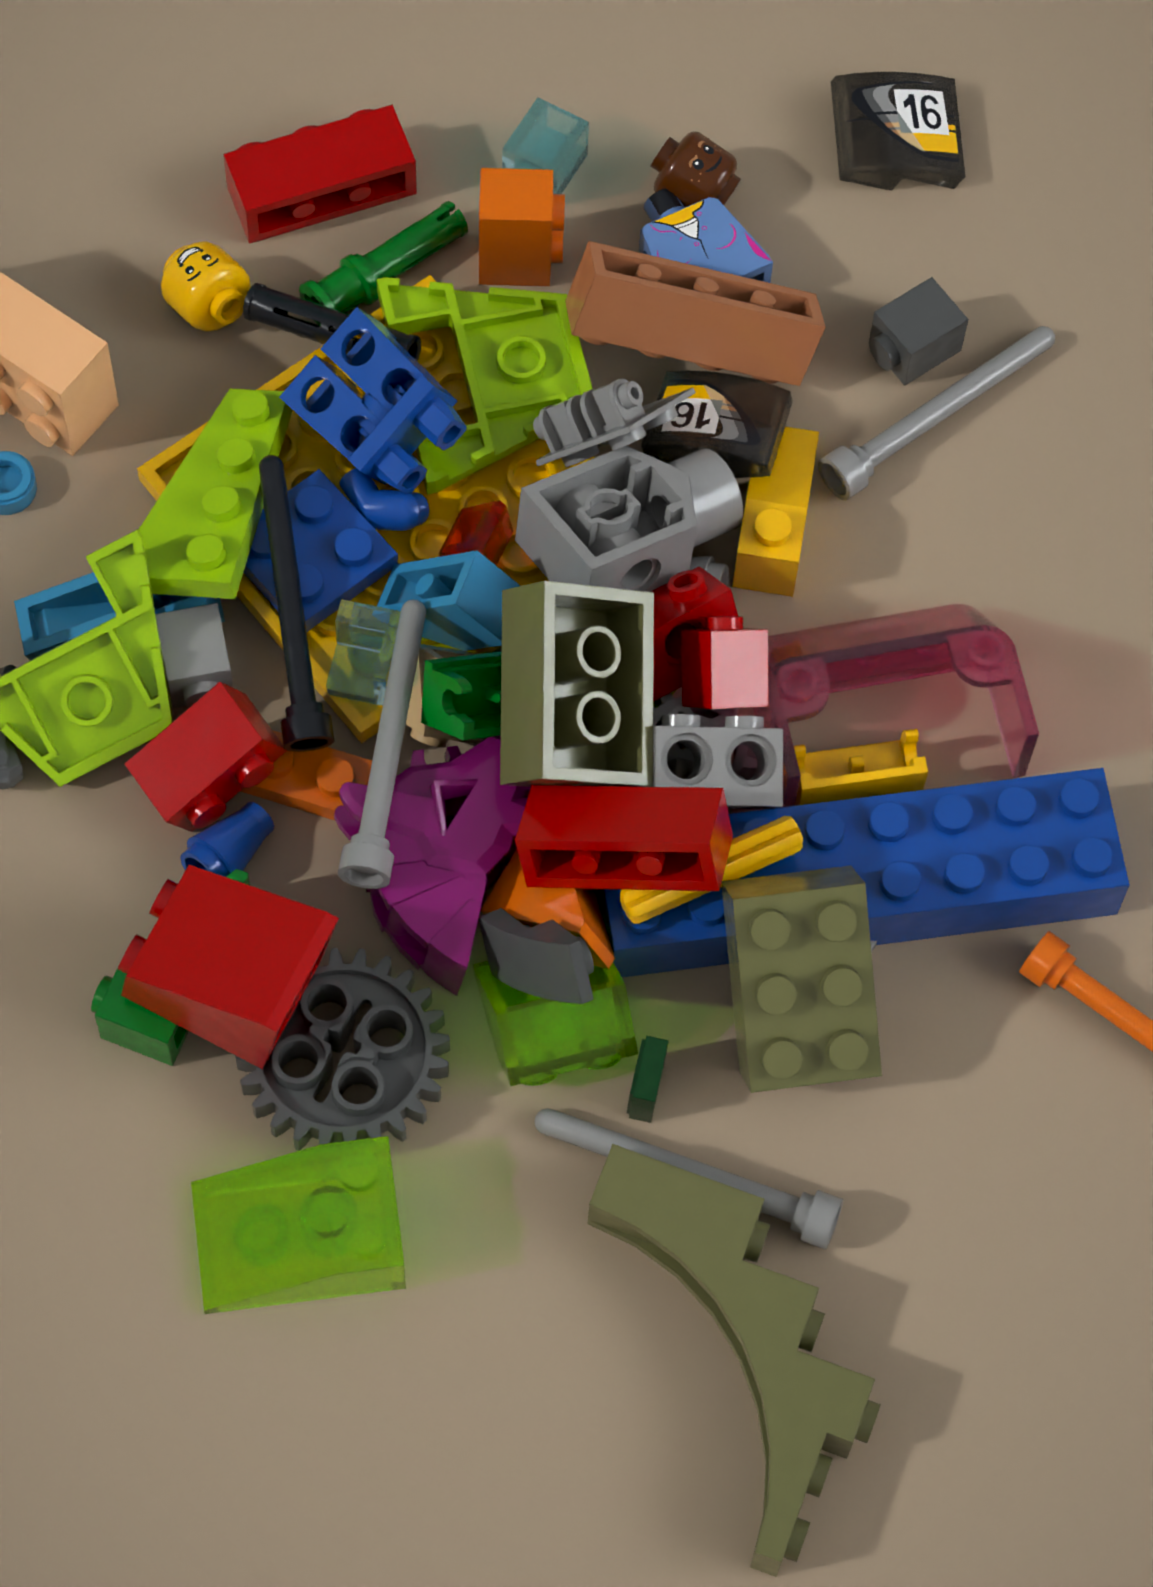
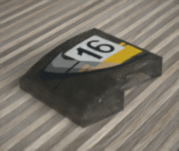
(897, 129)
(728, 415)

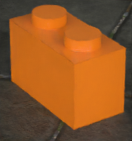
(519, 226)

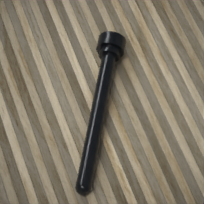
(305, 722)

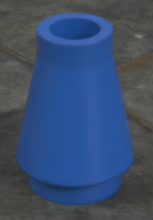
(230, 841)

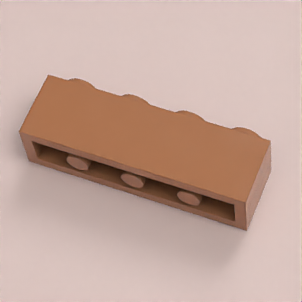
(694, 314)

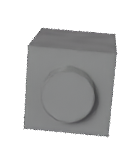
(193, 652)

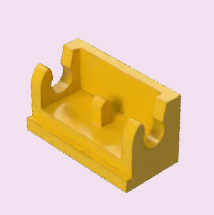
(861, 770)

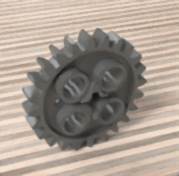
(396, 1073)

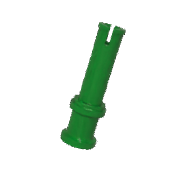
(357, 276)

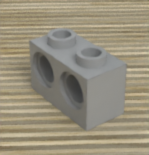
(712, 758)

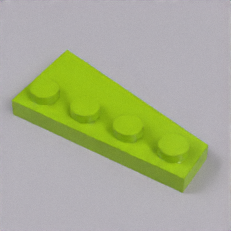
(212, 505)

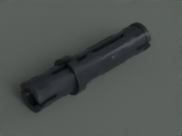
(272, 309)

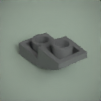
(537, 959)

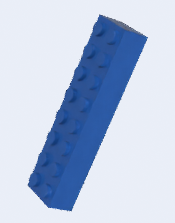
(929, 866)

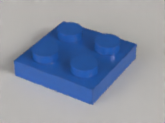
(334, 550)

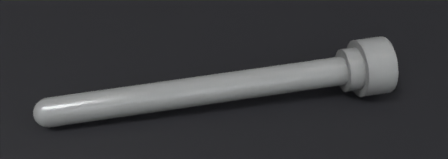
(848, 469)
(367, 857)
(809, 1214)

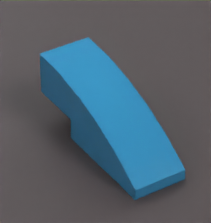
(76, 607)

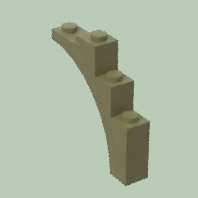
(802, 1402)

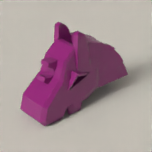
(437, 868)

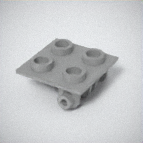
(601, 418)

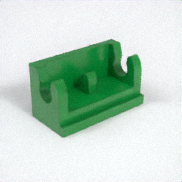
(463, 695)

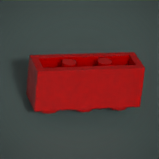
(320, 173)
(624, 837)

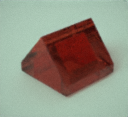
(482, 529)

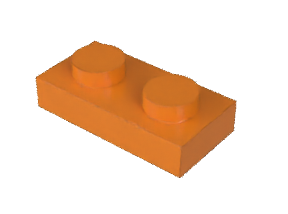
(312, 779)

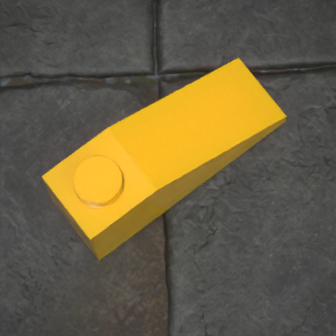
(777, 517)

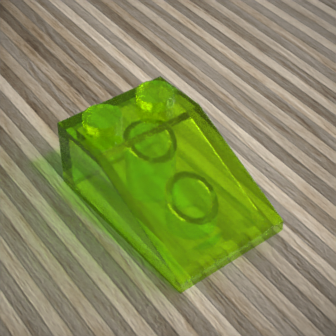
(300, 1228)

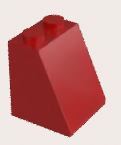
(226, 961)

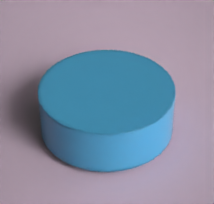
(17, 483)

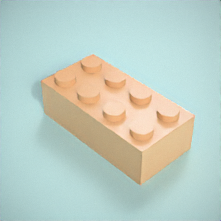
(52, 370)

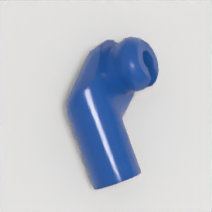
(384, 508)

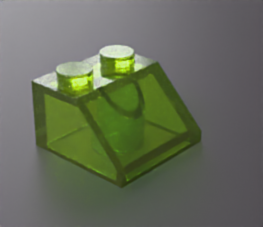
(551, 1037)

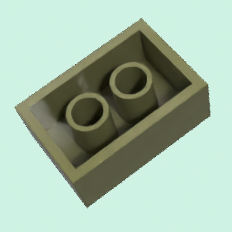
(576, 686)
(802, 978)

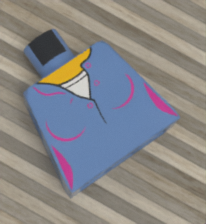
(702, 236)

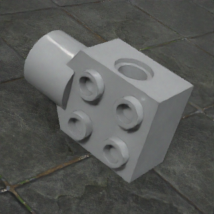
(627, 517)

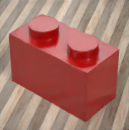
(206, 758)

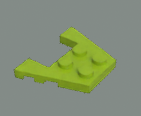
(512, 358)
(98, 688)

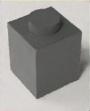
(917, 331)

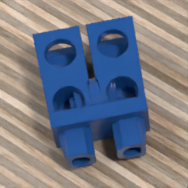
(392, 416)

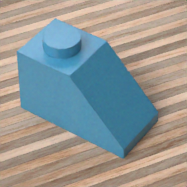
(459, 597)

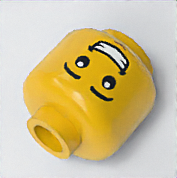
(205, 285)

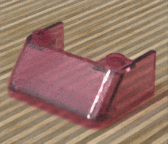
(893, 649)

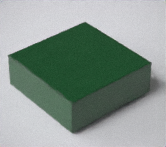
(647, 1078)

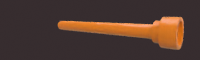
(1055, 967)

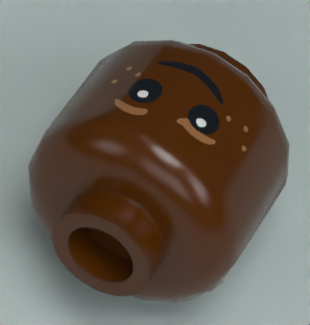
(695, 169)

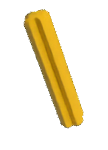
(746, 855)

